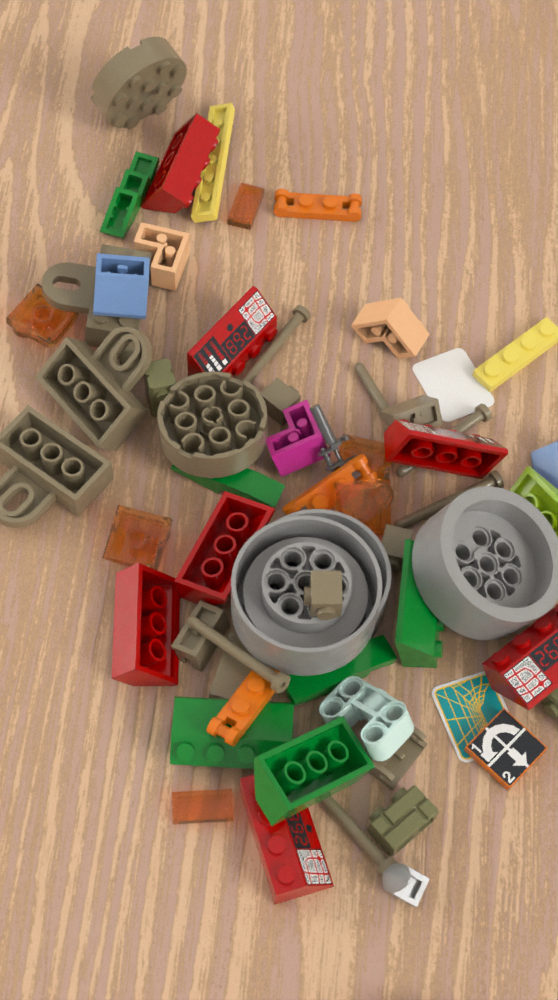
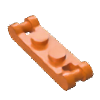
(317, 206)
(322, 494)
(241, 709)

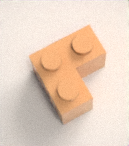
(169, 253)
(393, 324)

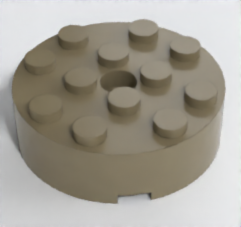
(138, 82)
(212, 424)

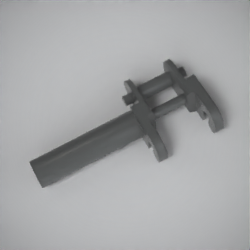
(329, 438)

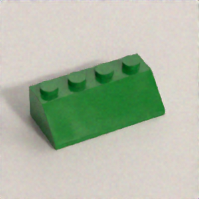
(417, 626)
(196, 747)
(309, 770)

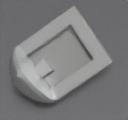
(404, 883)

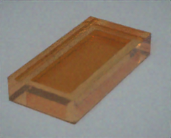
(245, 206)
(202, 806)

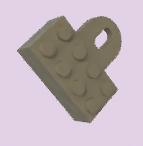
(83, 299)
(96, 385)
(48, 468)

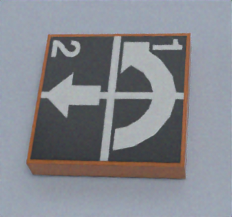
(505, 749)

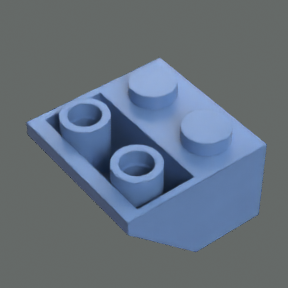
(121, 286)

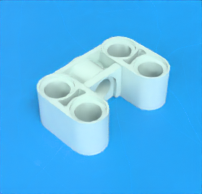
(387, 717)

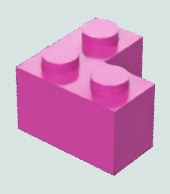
(299, 443)

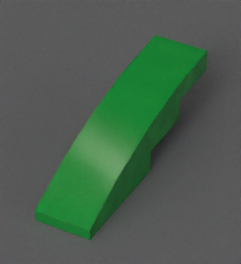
(129, 195)
(246, 484)
(373, 656)

